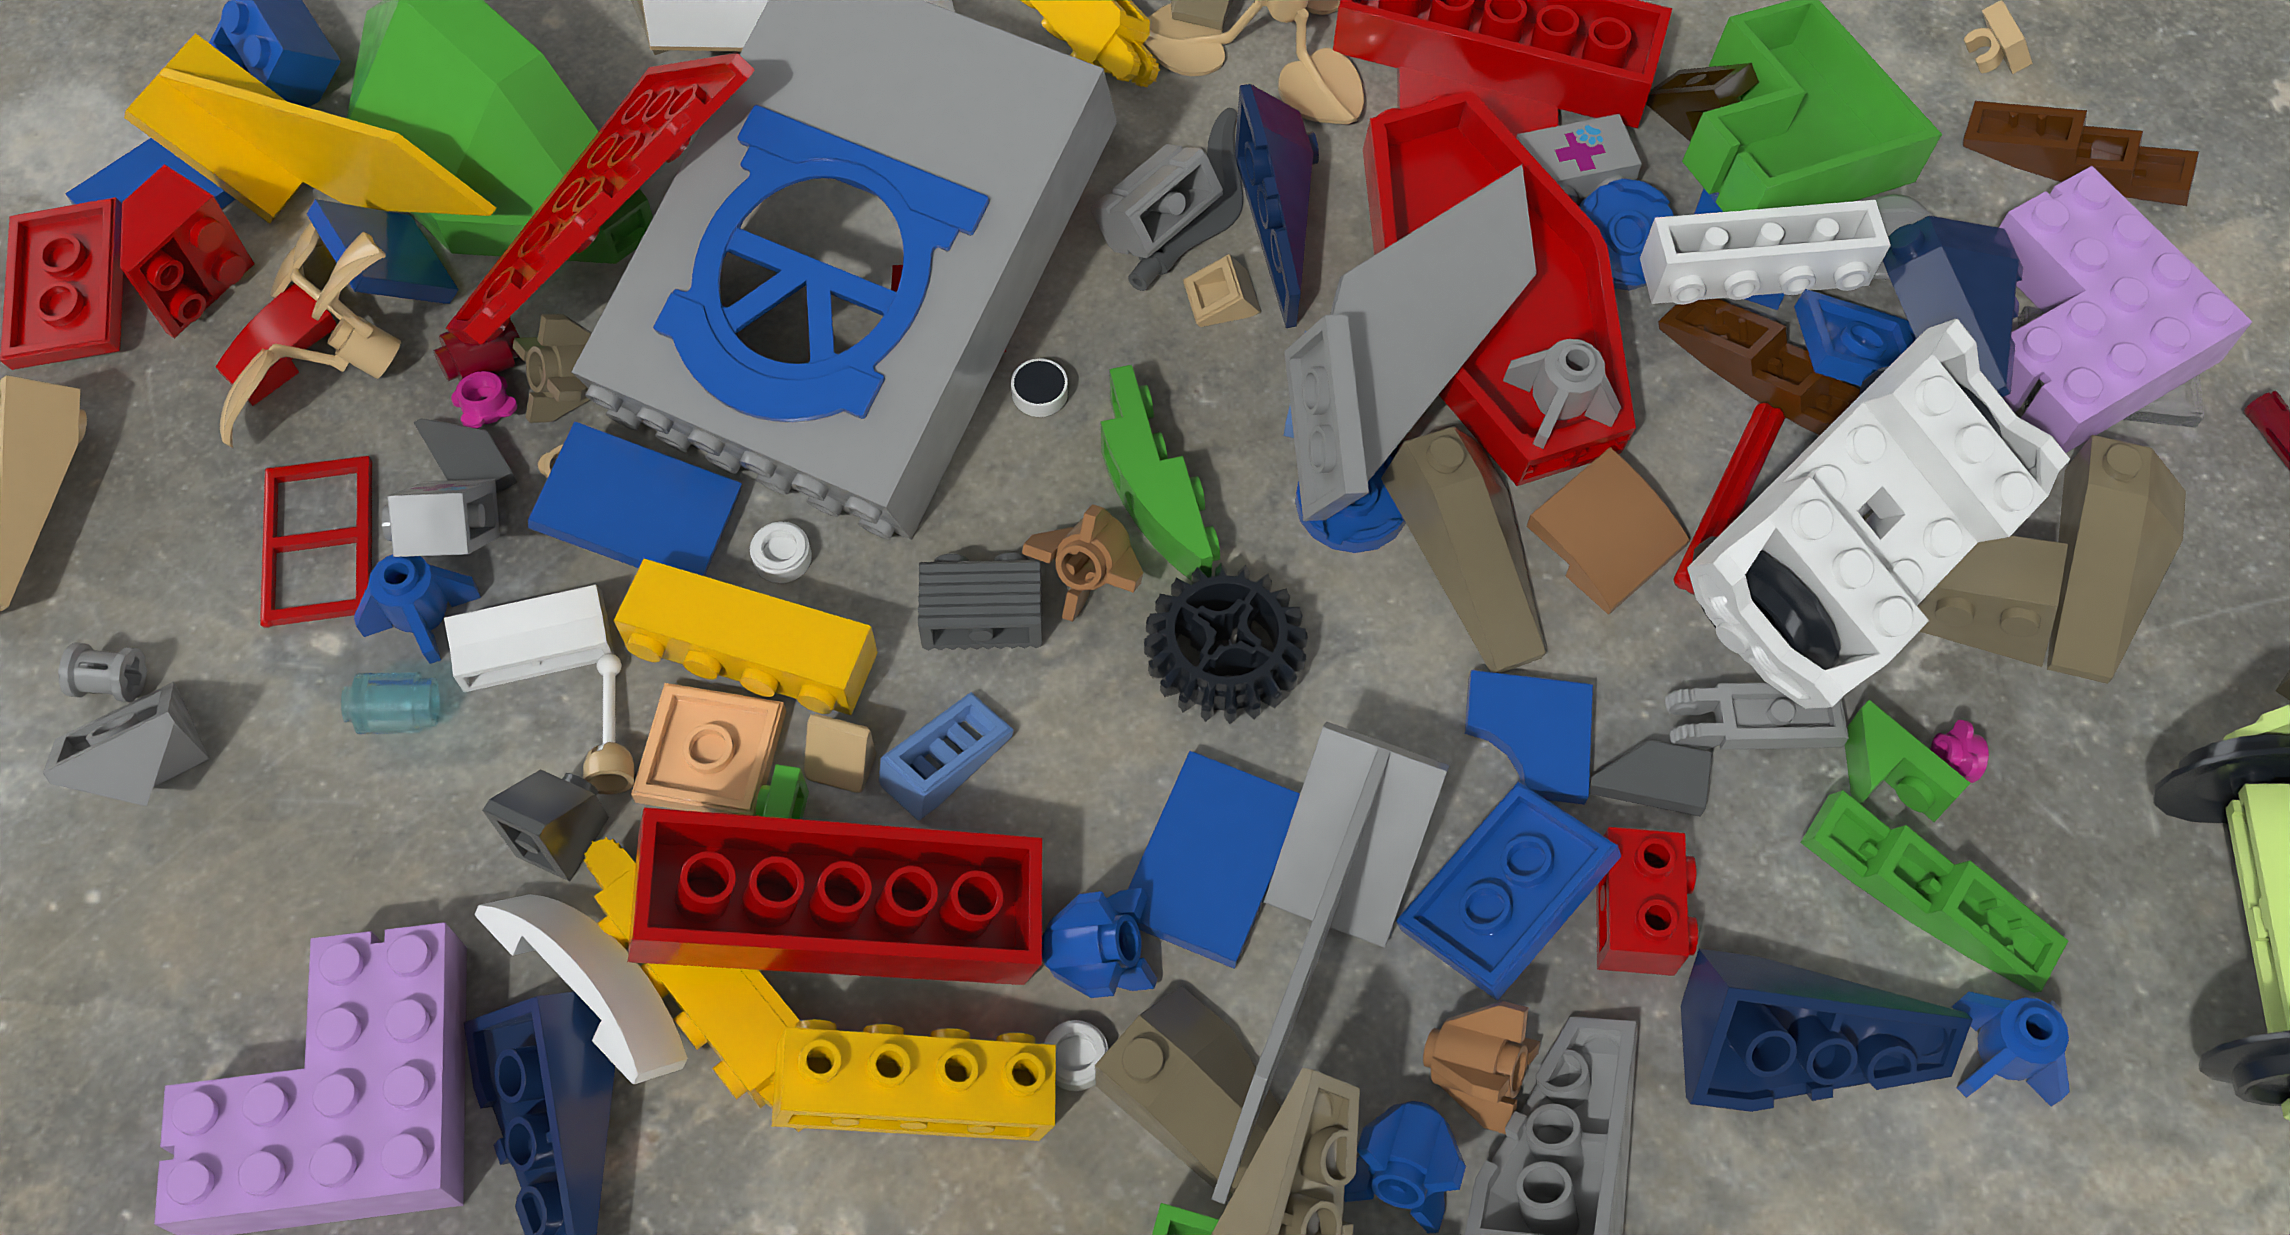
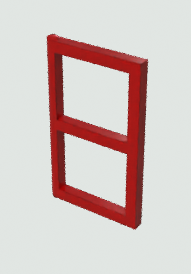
(272, 544)

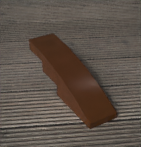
(2060, 145)
(1758, 361)

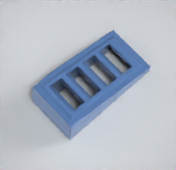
(917, 782)

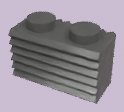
(980, 602)

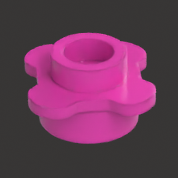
(483, 399)
(1962, 750)

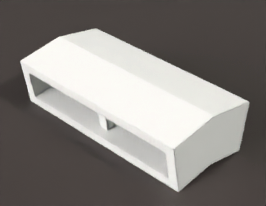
(528, 638)

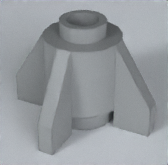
(1565, 384)

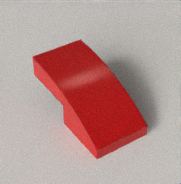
(284, 322)

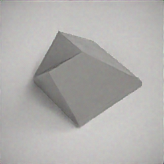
(129, 749)

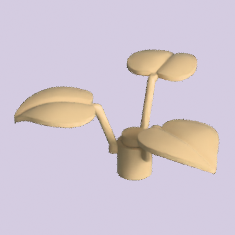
(1319, 85)
(353, 337)

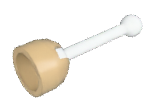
(610, 764)

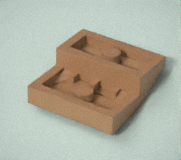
(1609, 530)

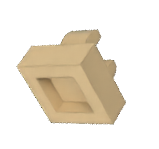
(2003, 38)

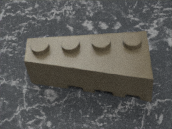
(2000, 598)

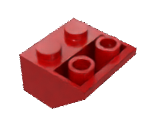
(178, 249)

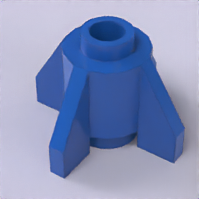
(412, 599)
(1098, 944)
(2018, 1043)
(1408, 1162)

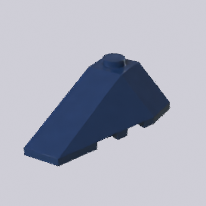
(1960, 273)
(1785, 1031)
(550, 1104)

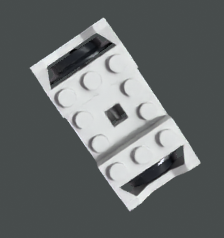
(1820, 584)

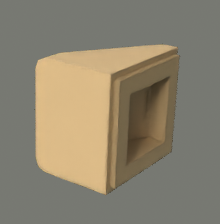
(1221, 293)
(838, 753)

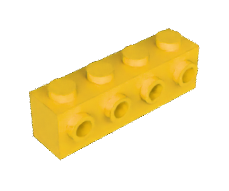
(746, 638)
(914, 1082)

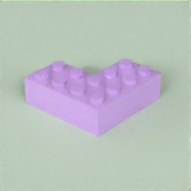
(2118, 307)
(358, 1129)

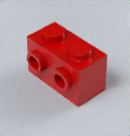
(1645, 904)

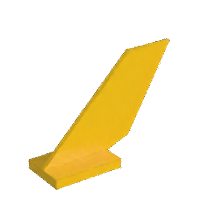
(268, 148)

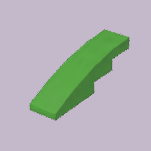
(1940, 897)

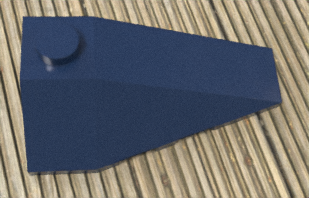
(1276, 171)

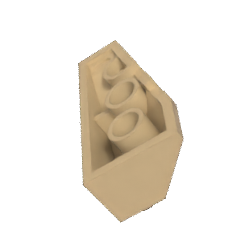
(37, 442)

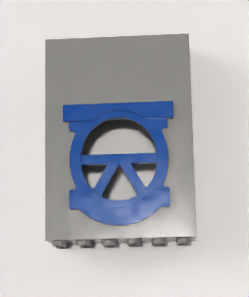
(976, 157)

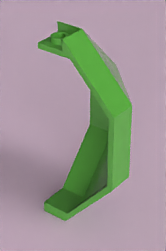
(487, 113)

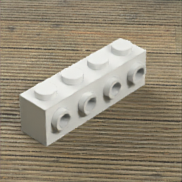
(1763, 252)

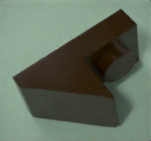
(1697, 90)

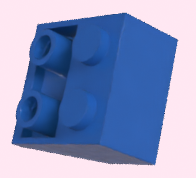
(278, 47)

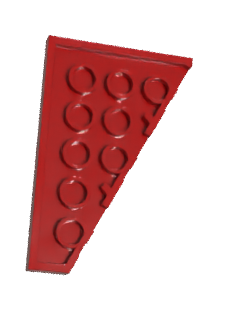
(637, 139)

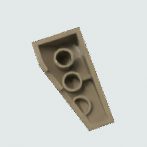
(2121, 534)
(1470, 541)
(1185, 1083)
(1300, 1165)

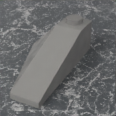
(1569, 1144)

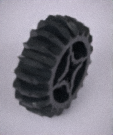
(1214, 612)

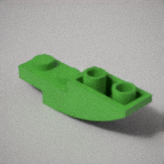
(1151, 486)

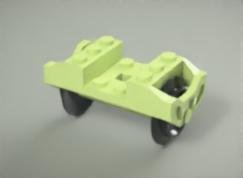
(2248, 788)

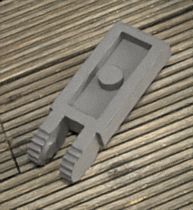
(1754, 719)

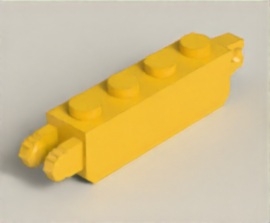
(1103, 34)
(719, 1006)

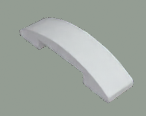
(634, 1022)

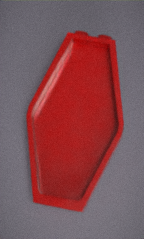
(1433, 159)

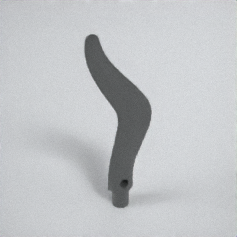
(1212, 220)

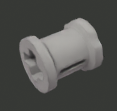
(102, 672)

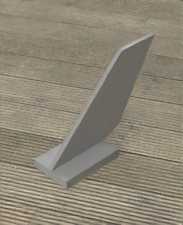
(1400, 337)
(1343, 870)

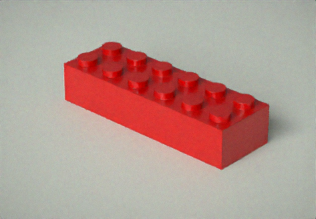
(1563, 53)
(835, 898)

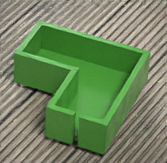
(1816, 123)

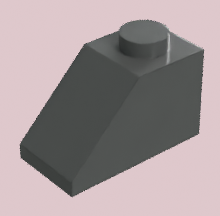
(548, 820)

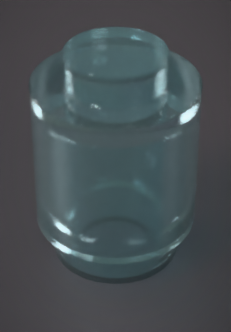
(391, 703)

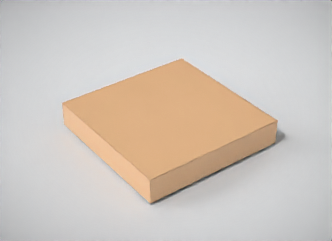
(708, 751)

